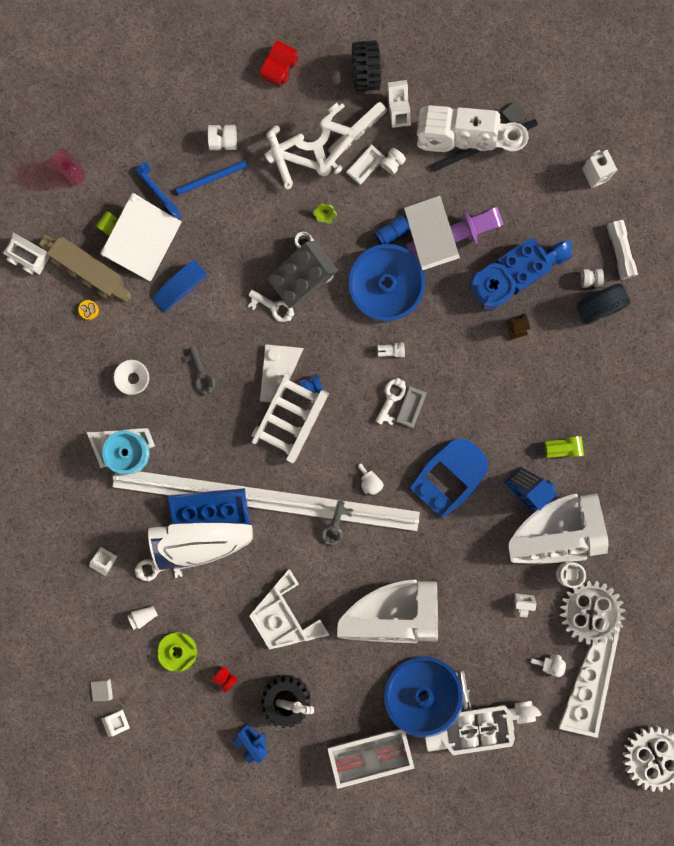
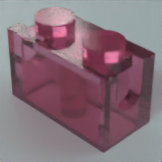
(69, 169)

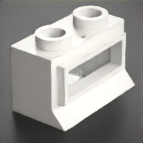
(27, 254)

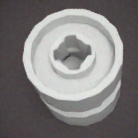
(222, 137)
(570, 574)

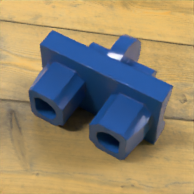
(253, 742)

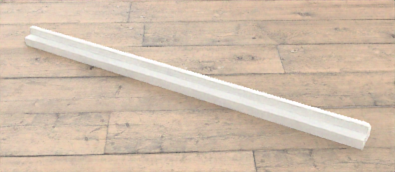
(272, 499)

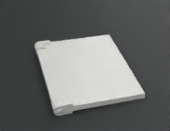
(140, 237)

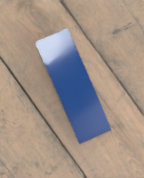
(180, 285)

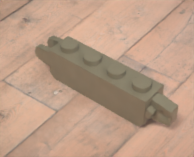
(86, 267)

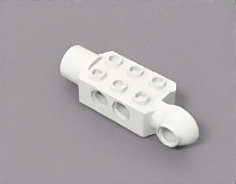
(483, 729)

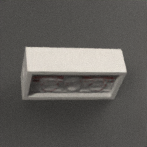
(370, 758)

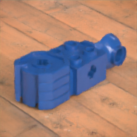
(517, 271)

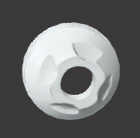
(124, 370)

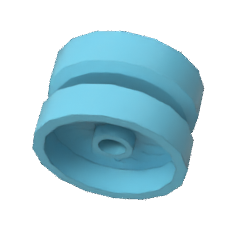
(137, 452)

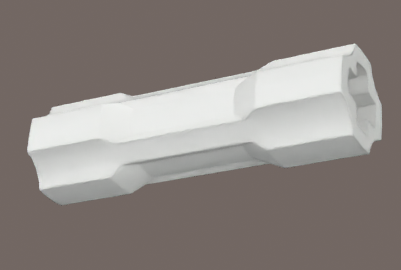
(618, 236)

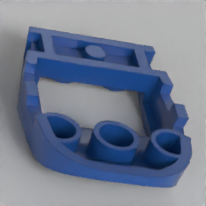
(465, 462)

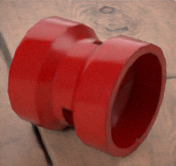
(224, 679)

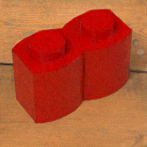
(279, 63)

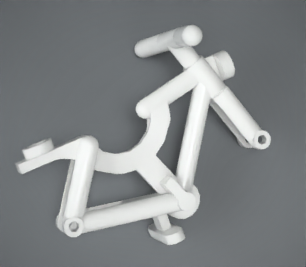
(322, 165)

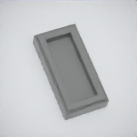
(411, 407)

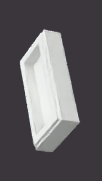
(365, 164)

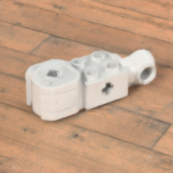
(446, 128)

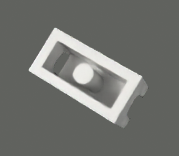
(599, 168)

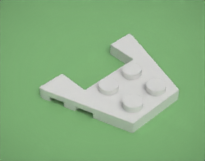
(276, 620)

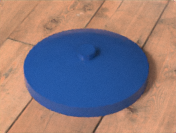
(387, 282)
(423, 697)

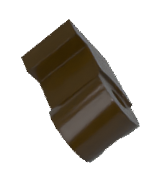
(517, 326)

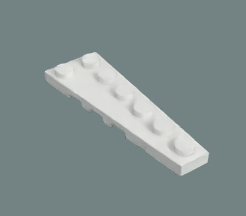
(590, 689)

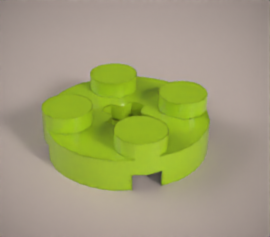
(177, 662)

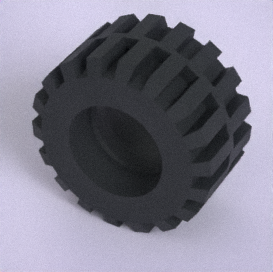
(366, 65)
(277, 716)

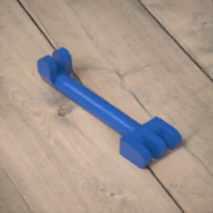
(142, 172)

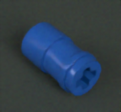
(395, 229)

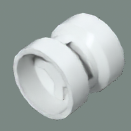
(392, 161)
(592, 278)

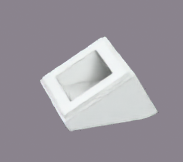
(102, 561)
(101, 690)
(115, 723)

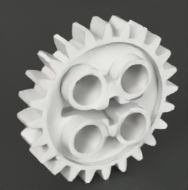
(610, 615)
(639, 765)

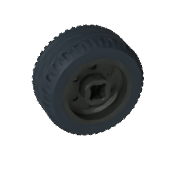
(603, 303)

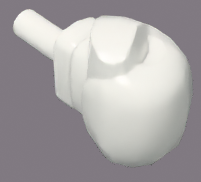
(371, 483)
(553, 665)

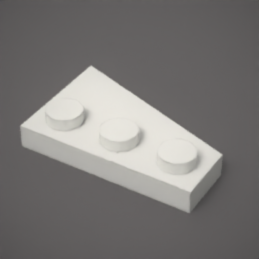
(277, 362)

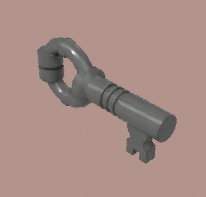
(194, 356)
(334, 525)

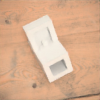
(398, 104)

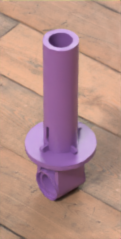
(470, 227)

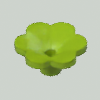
(325, 213)

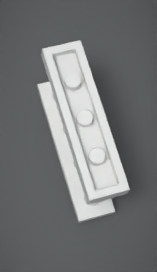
(300, 433)

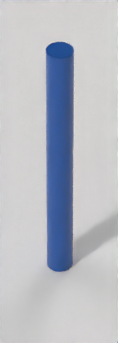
(211, 177)

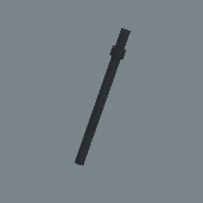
(470, 151)

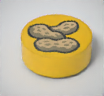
(88, 309)

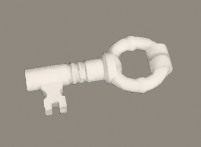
(256, 298)
(383, 416)
(139, 571)
(296, 707)

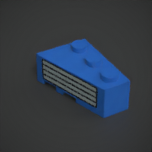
(531, 489)

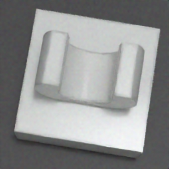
(524, 604)

